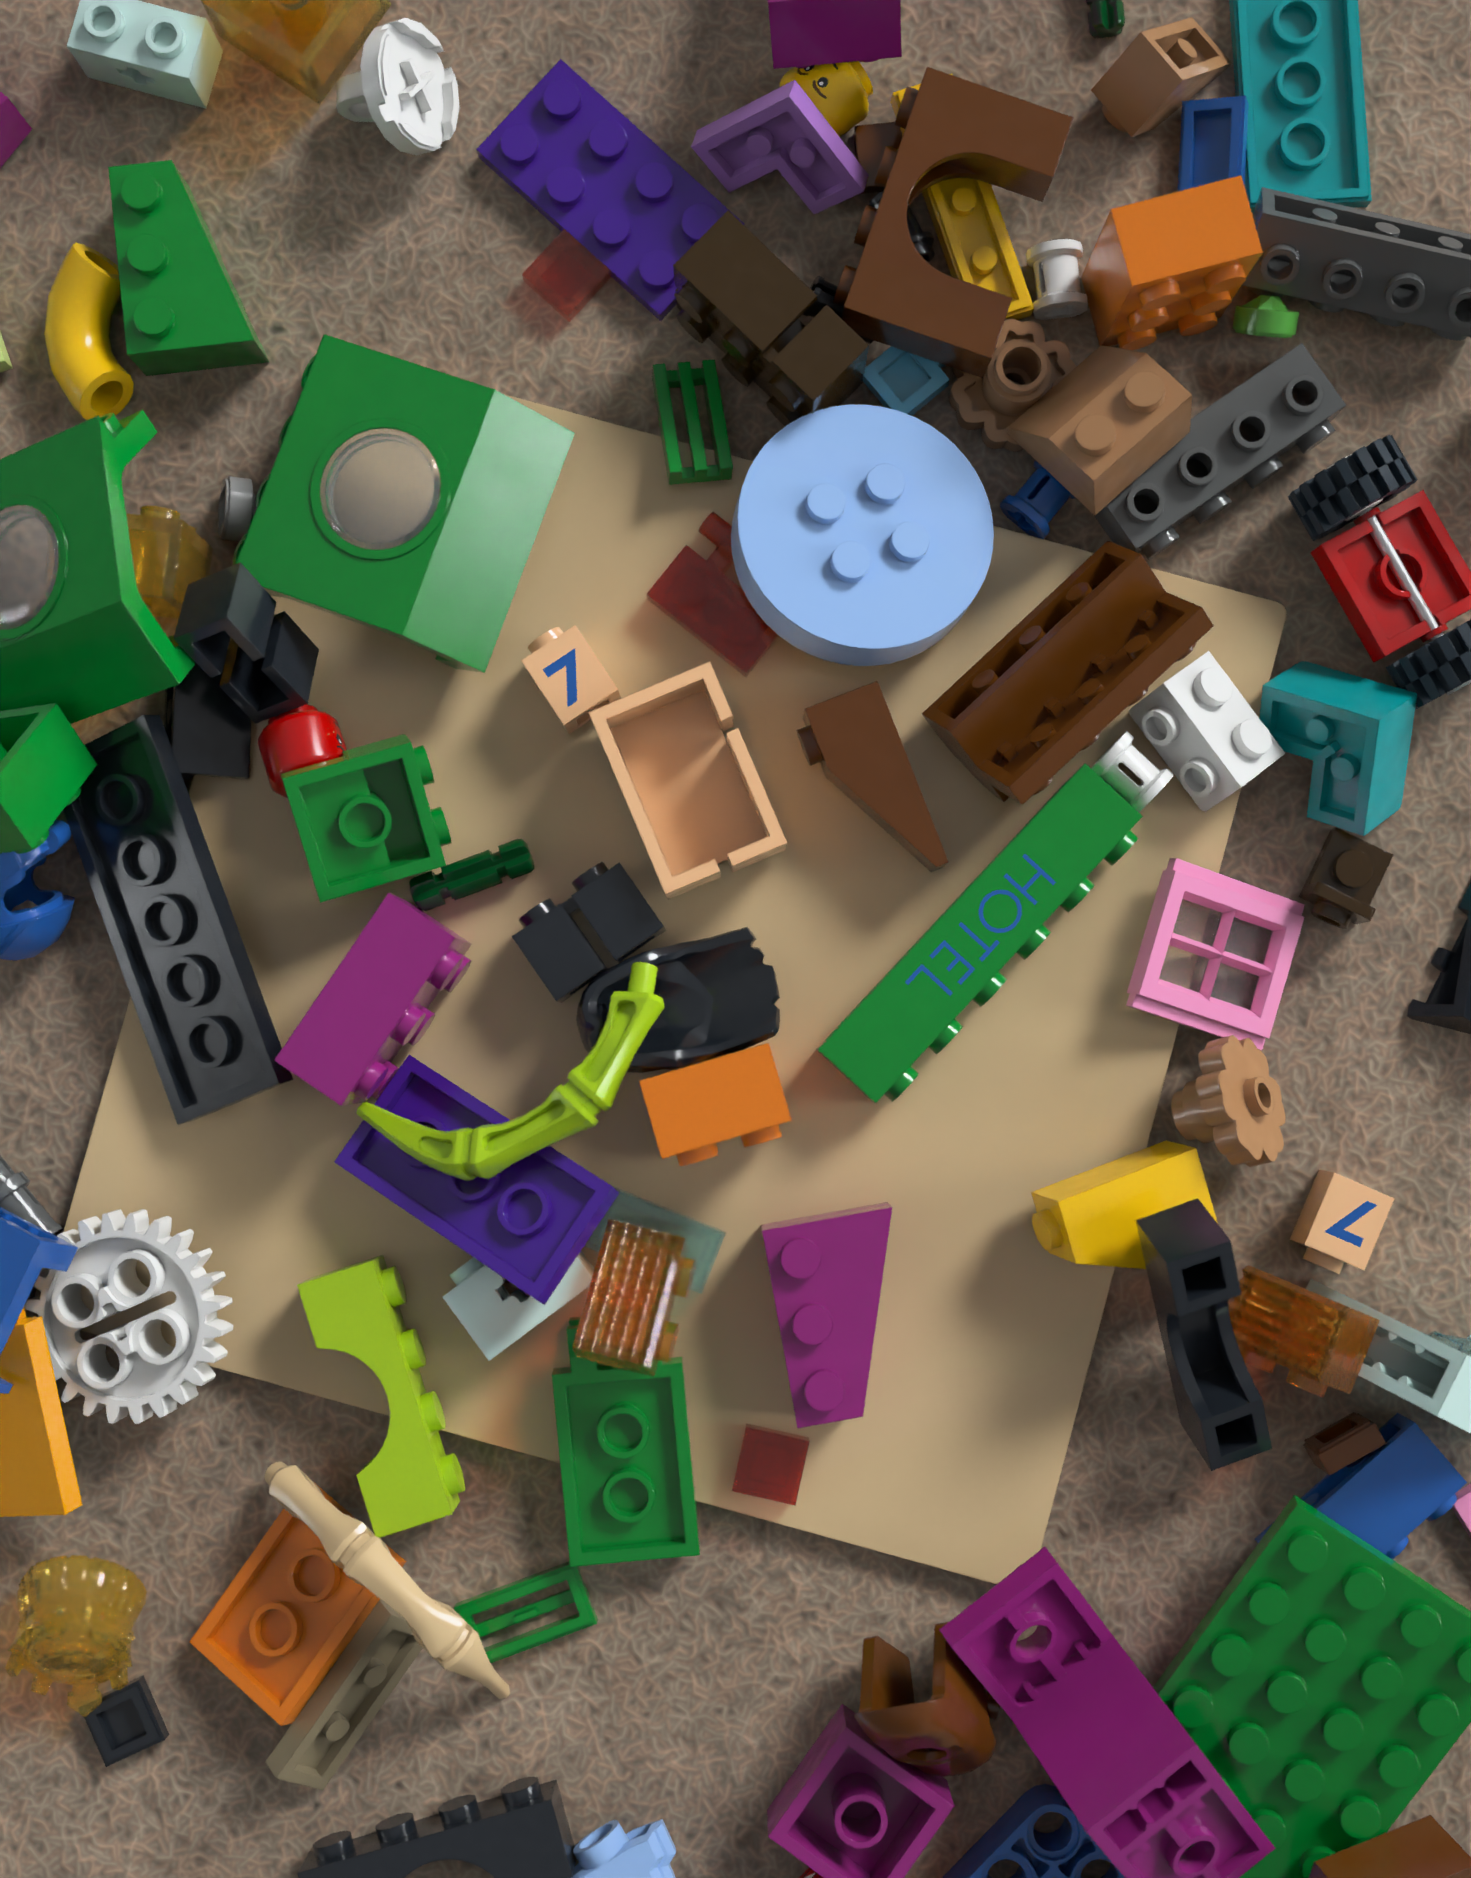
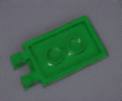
(624, 1461)

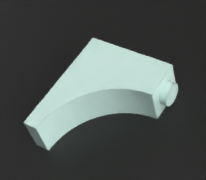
(1413, 1364)

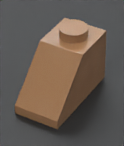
(1158, 74)

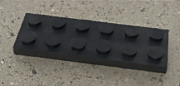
(172, 925)

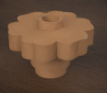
(995, 400)
(1233, 1103)

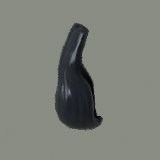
(713, 998)

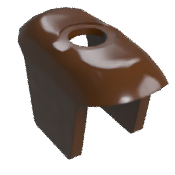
(949, 1721)

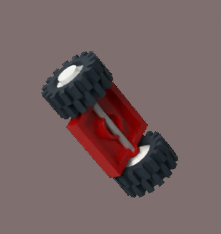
(1393, 568)

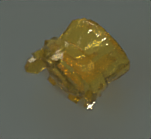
(76, 1626)

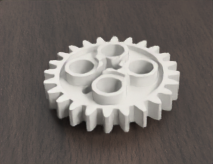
(150, 1370)

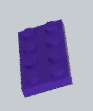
(602, 184)
(518, 1223)

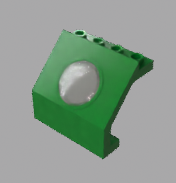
(404, 501)
(68, 579)

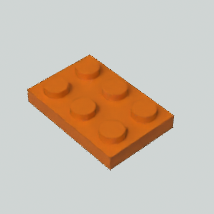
(285, 1618)

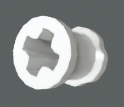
(1057, 279)
(1152, 778)

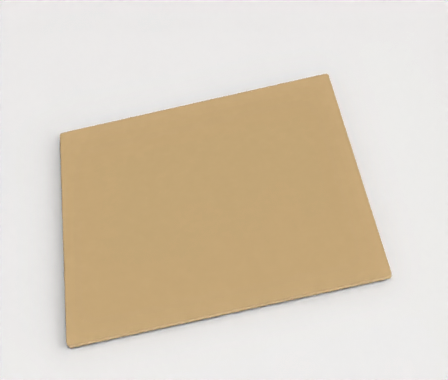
(1051, 1077)

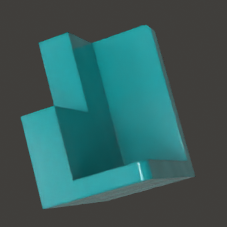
(1353, 734)

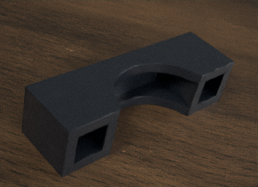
(1190, 1283)
(506, 1835)

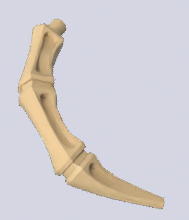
(370, 1563)

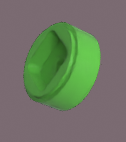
(1265, 317)

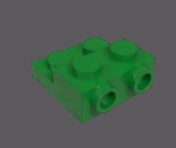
(367, 817)

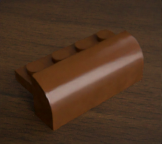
(1065, 673)

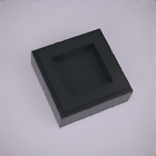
(126, 1722)

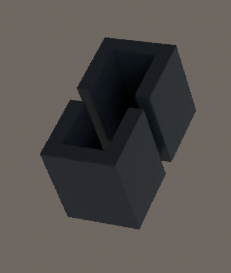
(268, 655)
(559, 946)

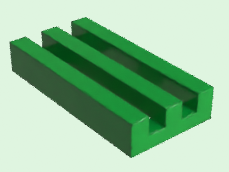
(686, 379)
(577, 1593)

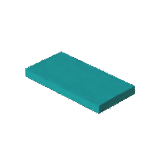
(1304, 98)

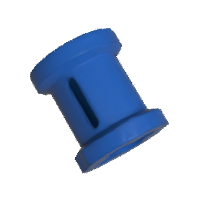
(1036, 502)

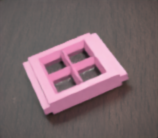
(1215, 953)

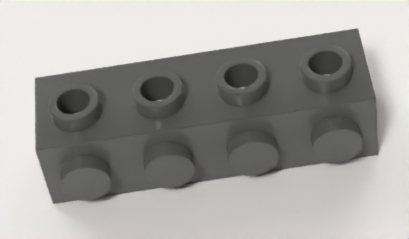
(1363, 263)
(1226, 445)

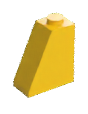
(1096, 1212)

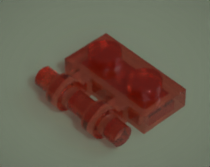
(711, 604)

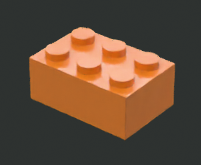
(1170, 263)

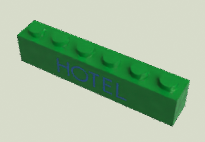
(980, 934)

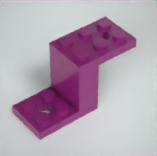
(1103, 1730)

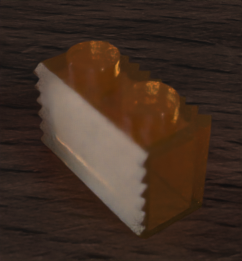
(633, 1297)
(1301, 1331)

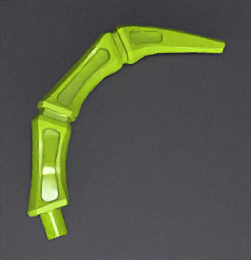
(566, 1111)

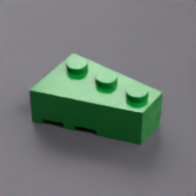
(172, 278)

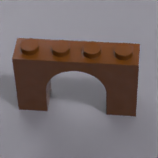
(948, 134)

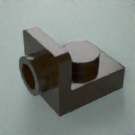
(1345, 879)

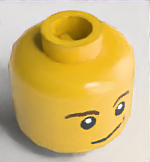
(836, 90)

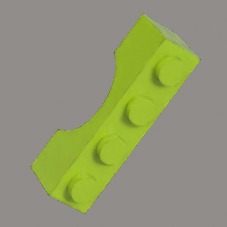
(361, 1315)

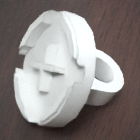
(402, 88)

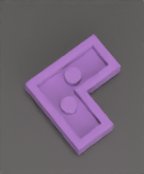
(786, 135)

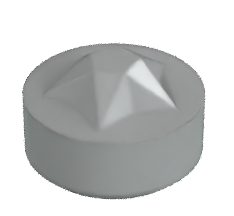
(235, 508)

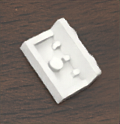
(1206, 732)

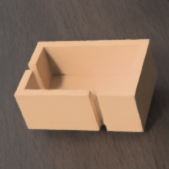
(685, 783)

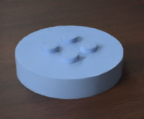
(861, 535)

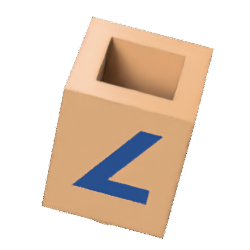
(569, 676)
(1340, 1222)

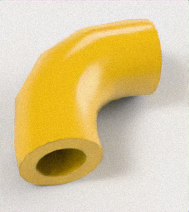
(79, 333)

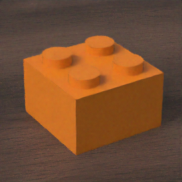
(715, 1103)

